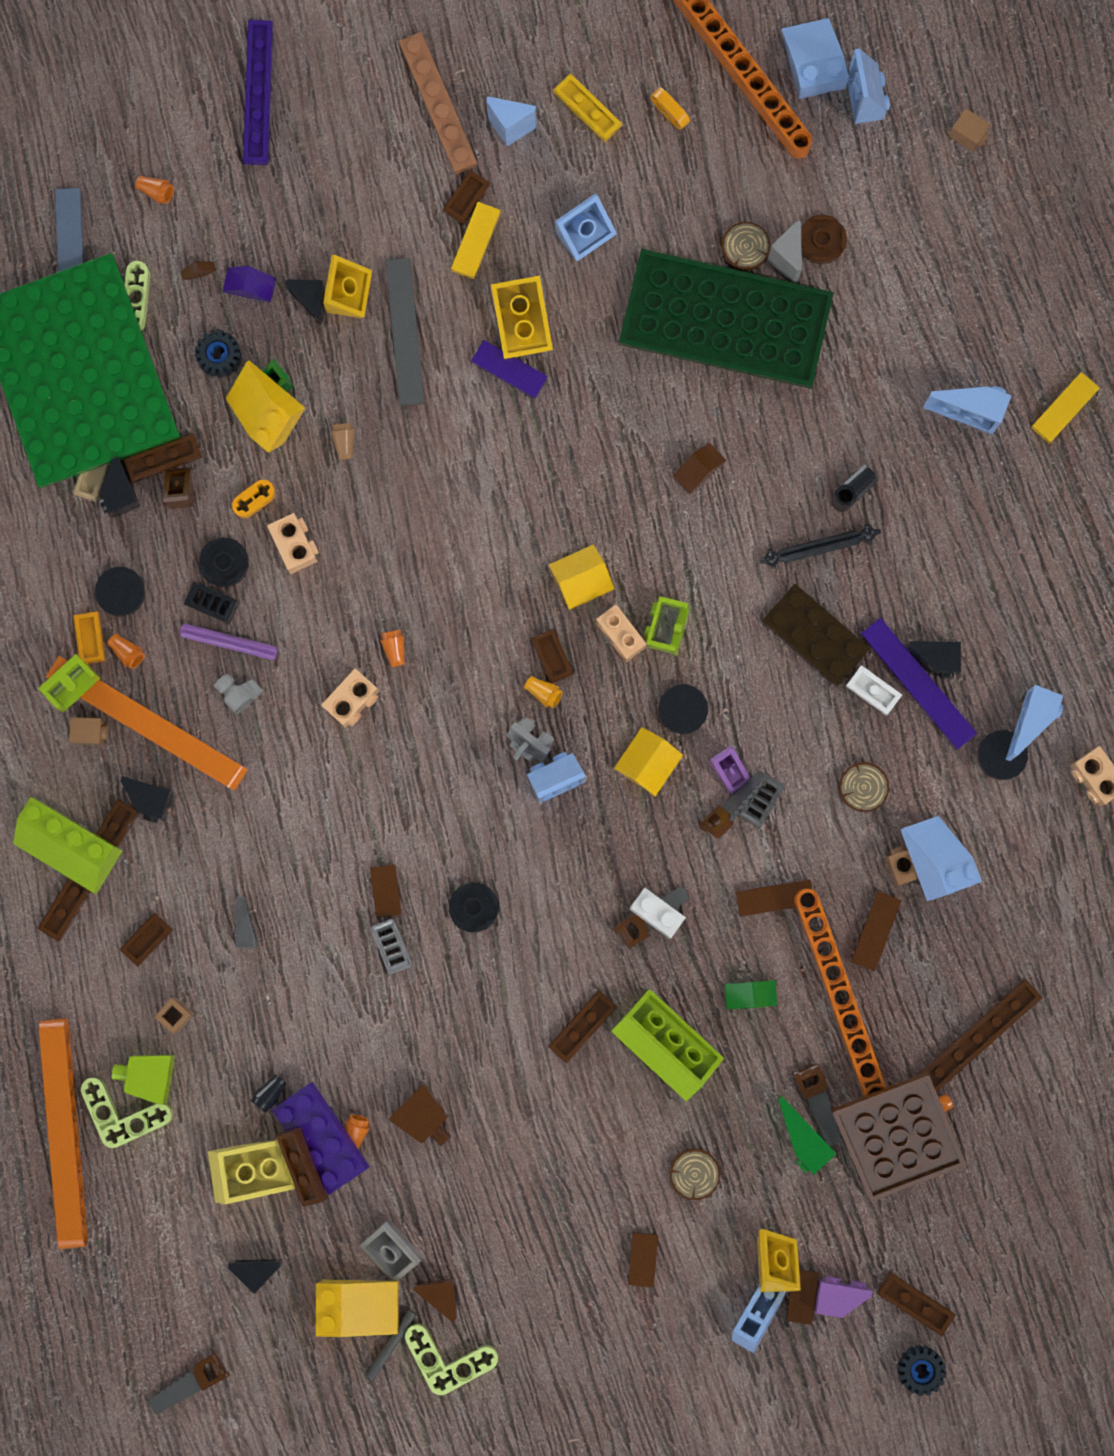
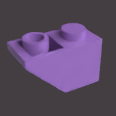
(839, 1298)

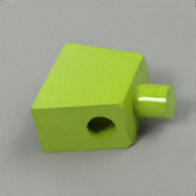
(146, 1076)

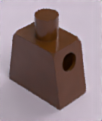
(422, 1117)

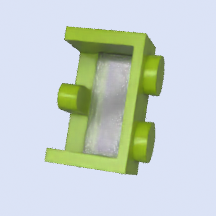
(667, 625)
(69, 683)

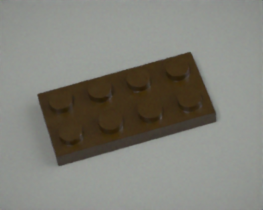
(815, 635)

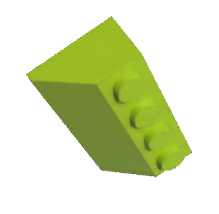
(65, 845)
(668, 1045)

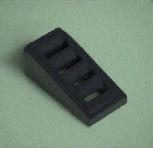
(229, 611)

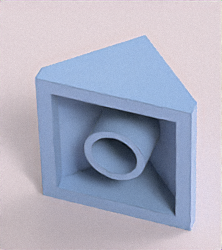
(511, 118)
(585, 227)

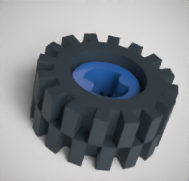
(229, 359)
(934, 1366)

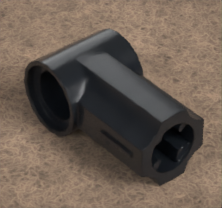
(855, 488)

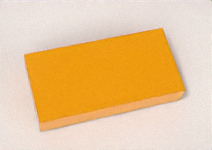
(89, 637)

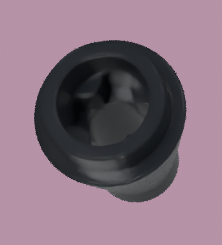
(268, 1094)

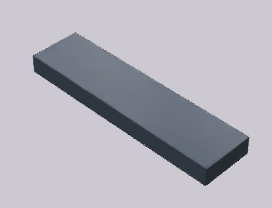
(69, 228)

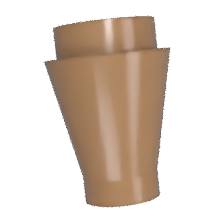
(343, 440)

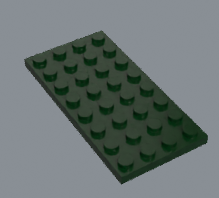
(726, 318)

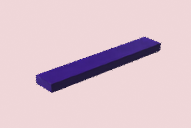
(258, 92)
(918, 684)

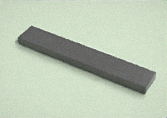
(405, 332)

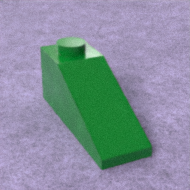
(804, 1140)

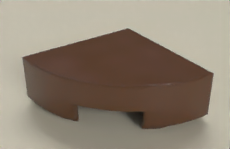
(198, 269)

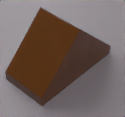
(699, 467)
(178, 489)
(440, 1295)

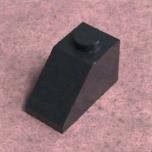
(117, 490)
(938, 657)
(148, 799)

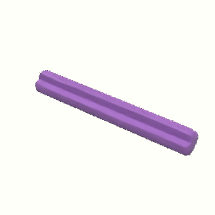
(228, 641)

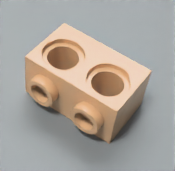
(289, 545)
(621, 633)
(345, 694)
(1103, 772)

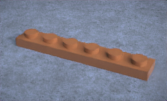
(438, 103)

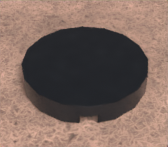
(224, 562)
(120, 591)
(683, 709)
(993, 753)
(473, 907)

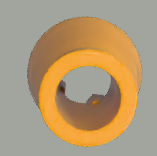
(544, 692)

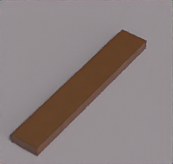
(73, 895)
(981, 1034)

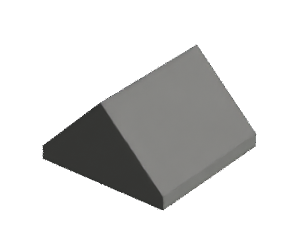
(786, 253)
(391, 1251)

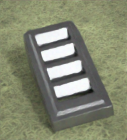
(752, 819)
(245, 929)
(400, 943)

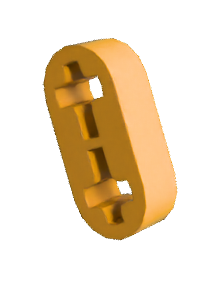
(670, 108)
(249, 494)

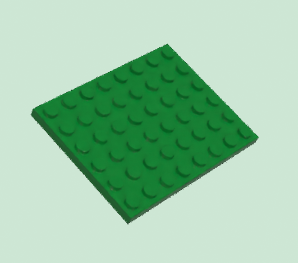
(79, 372)

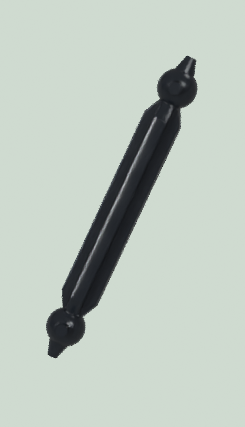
(820, 546)

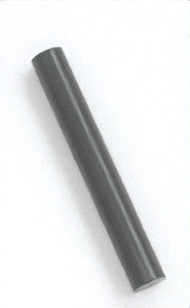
(390, 1345)

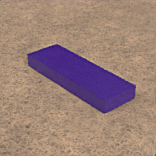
(509, 370)

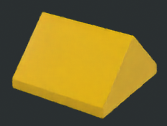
(347, 288)
(581, 577)
(648, 761)
(777, 1262)

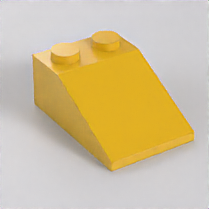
(521, 317)
(263, 407)
(356, 1308)

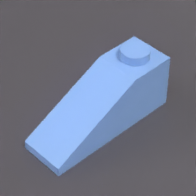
(1037, 713)
(757, 1319)

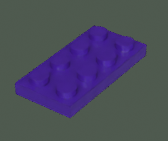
(327, 1140)

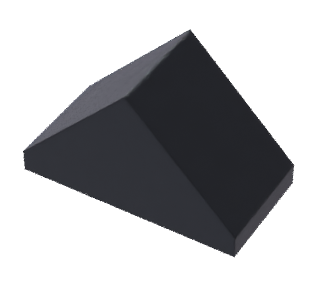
(309, 294)
(254, 1272)

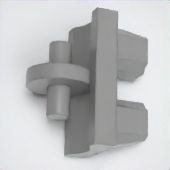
(526, 744)

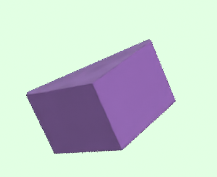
(729, 769)

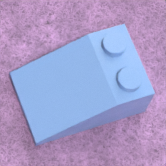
(815, 58)
(866, 89)
(975, 407)
(556, 777)
(939, 858)

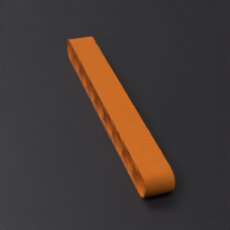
(745, 78)
(161, 731)
(841, 982)
(63, 1133)

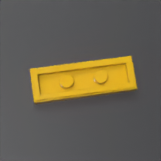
(587, 107)
(476, 240)
(1065, 407)

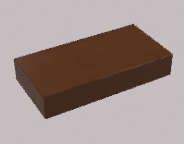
(466, 197)
(552, 656)
(385, 891)
(146, 939)
(643, 1259)
(802, 1302)

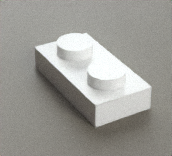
(873, 690)
(657, 913)

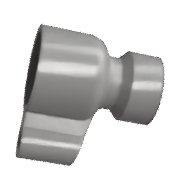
(237, 696)

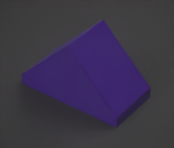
(249, 283)

